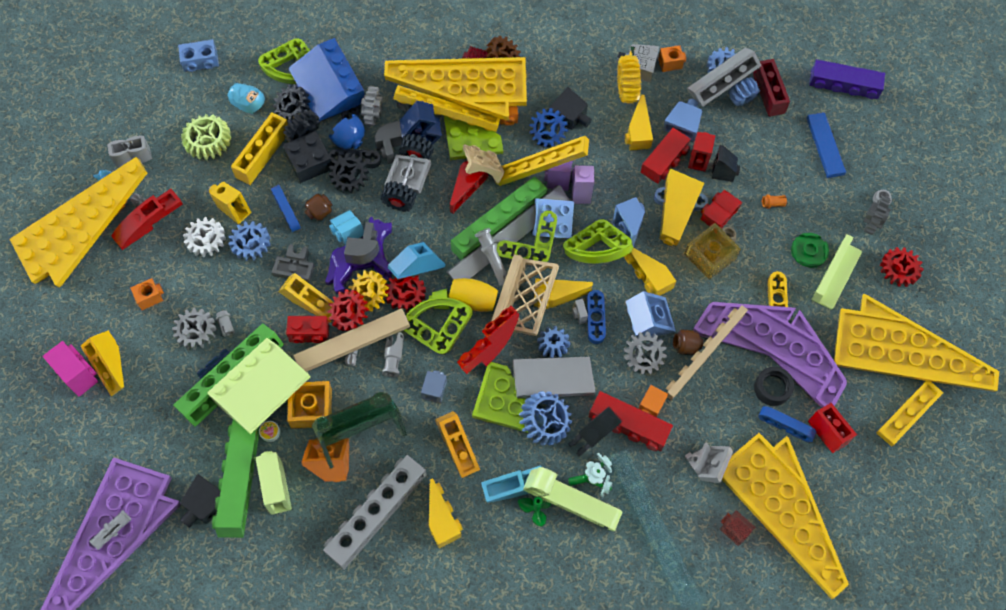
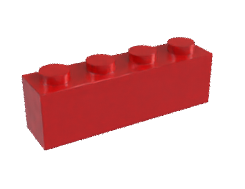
(635, 422)

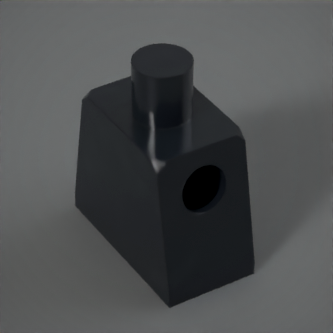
(572, 108)
(199, 501)

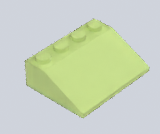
(258, 385)

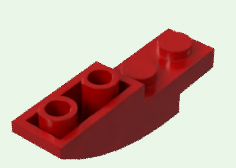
(142, 218)
(497, 336)

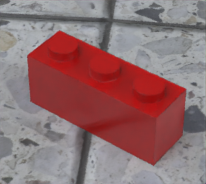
(666, 156)

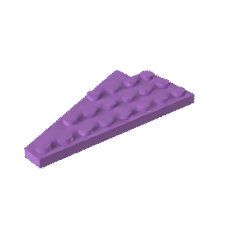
(123, 488)

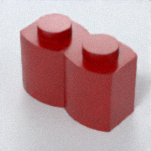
(721, 209)

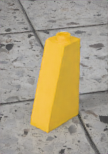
(679, 200)

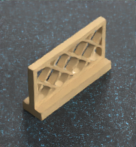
(511, 288)

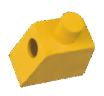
(224, 195)

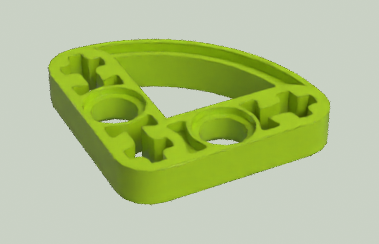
(291, 51)
(599, 230)
(436, 337)

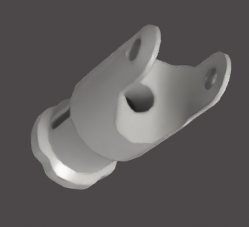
(393, 355)

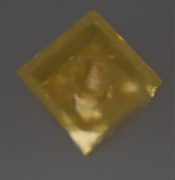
(712, 251)

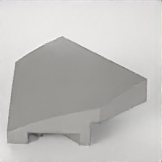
(710, 462)

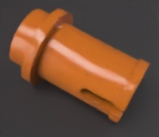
(774, 201)

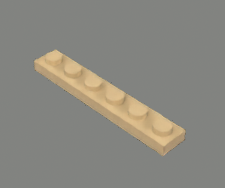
(700, 357)

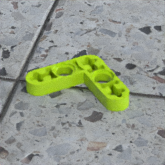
(538, 245)

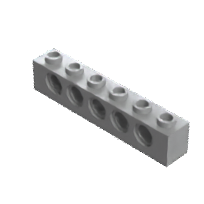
(344, 555)

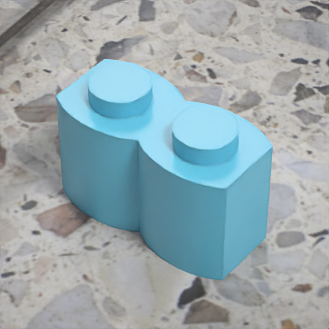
(346, 226)

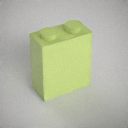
(273, 483)

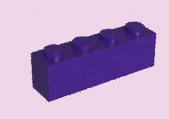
(847, 79)

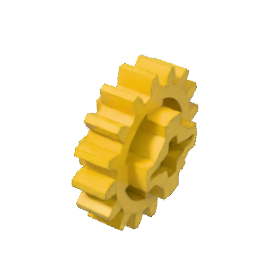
(371, 287)

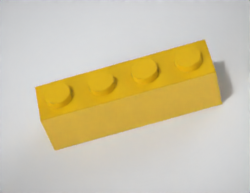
(260, 149)

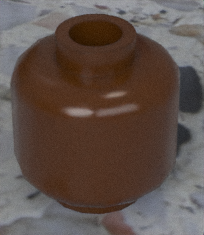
(318, 207)
(687, 342)

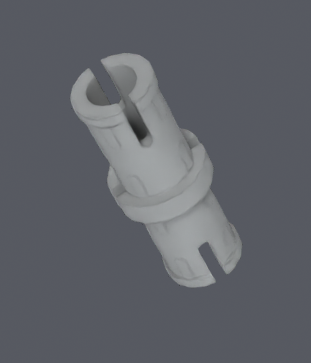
(110, 530)

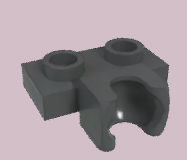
(293, 264)

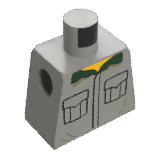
(647, 58)

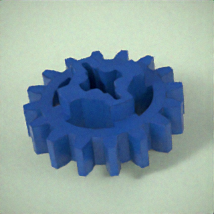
(539, 134)

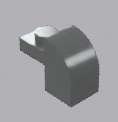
(388, 137)
(362, 250)

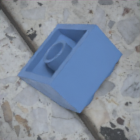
(629, 217)
(650, 314)

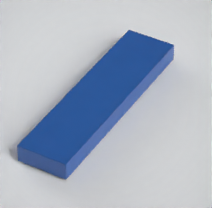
(826, 145)

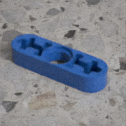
(285, 208)
(600, 309)
(788, 423)

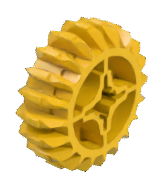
(629, 79)

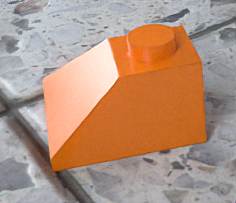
(316, 463)

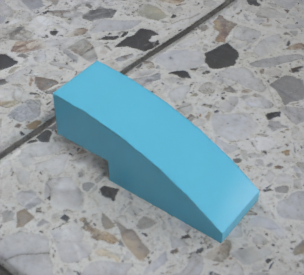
(506, 486)

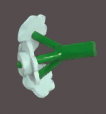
(594, 475)

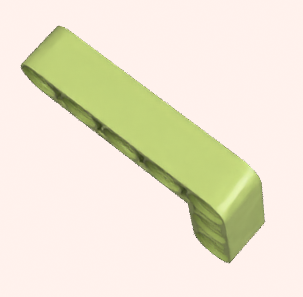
(543, 484)

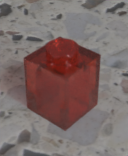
(736, 527)

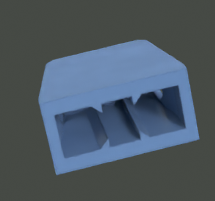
(684, 118)

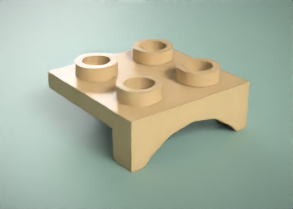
(483, 161)

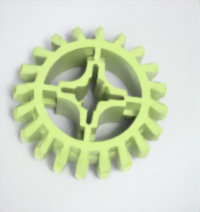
(206, 143)

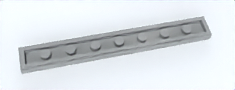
(513, 232)

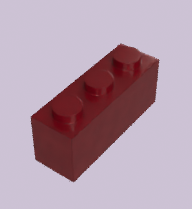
(771, 88)

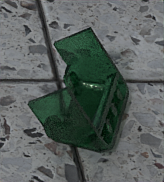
(355, 419)

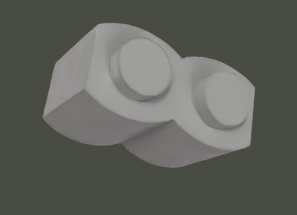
(125, 150)

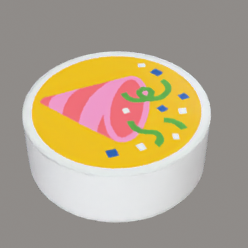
(269, 431)

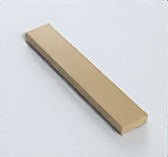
(352, 340)

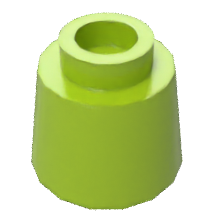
(441, 293)

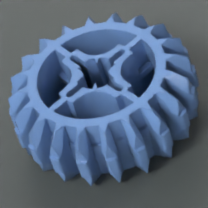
(555, 416)

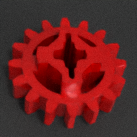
(902, 265)
(410, 297)
(348, 307)

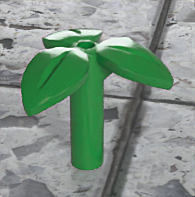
(528, 505)

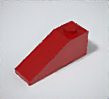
(465, 186)

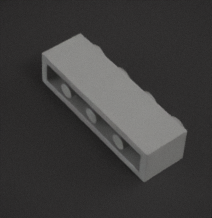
(724, 76)

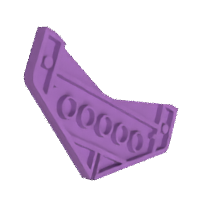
(789, 345)

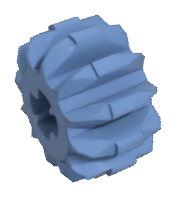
(743, 91)
(553, 349)

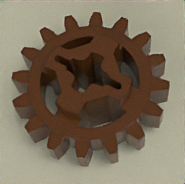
(502, 48)

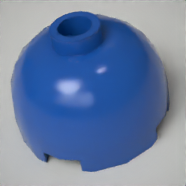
(348, 133)

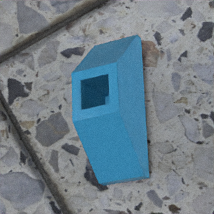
(415, 260)

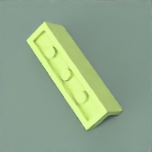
(837, 274)

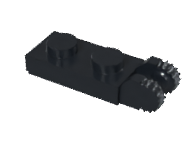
(596, 429)

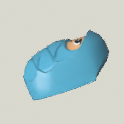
(246, 97)

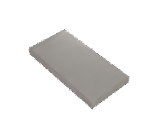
(558, 375)

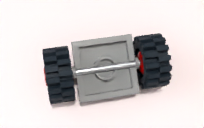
(407, 173)

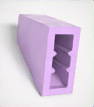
(582, 184)

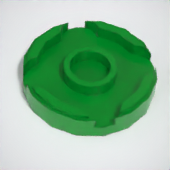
(805, 254)

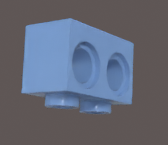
(198, 55)

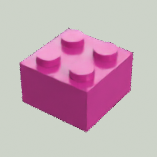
(71, 368)

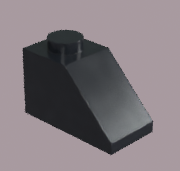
(725, 165)

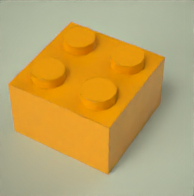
(309, 403)

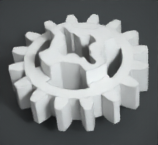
(198, 243)

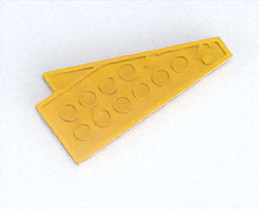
(476, 83)
(66, 234)
(893, 345)
(779, 496)

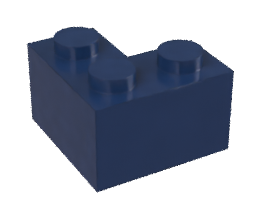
(422, 122)

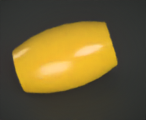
(474, 293)

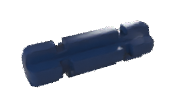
(212, 363)

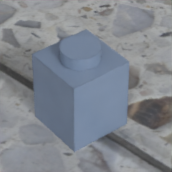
(434, 386)

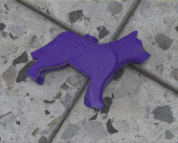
(341, 272)

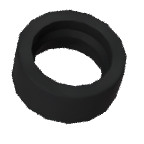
(768, 399)

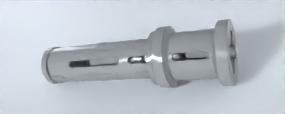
(489, 247)

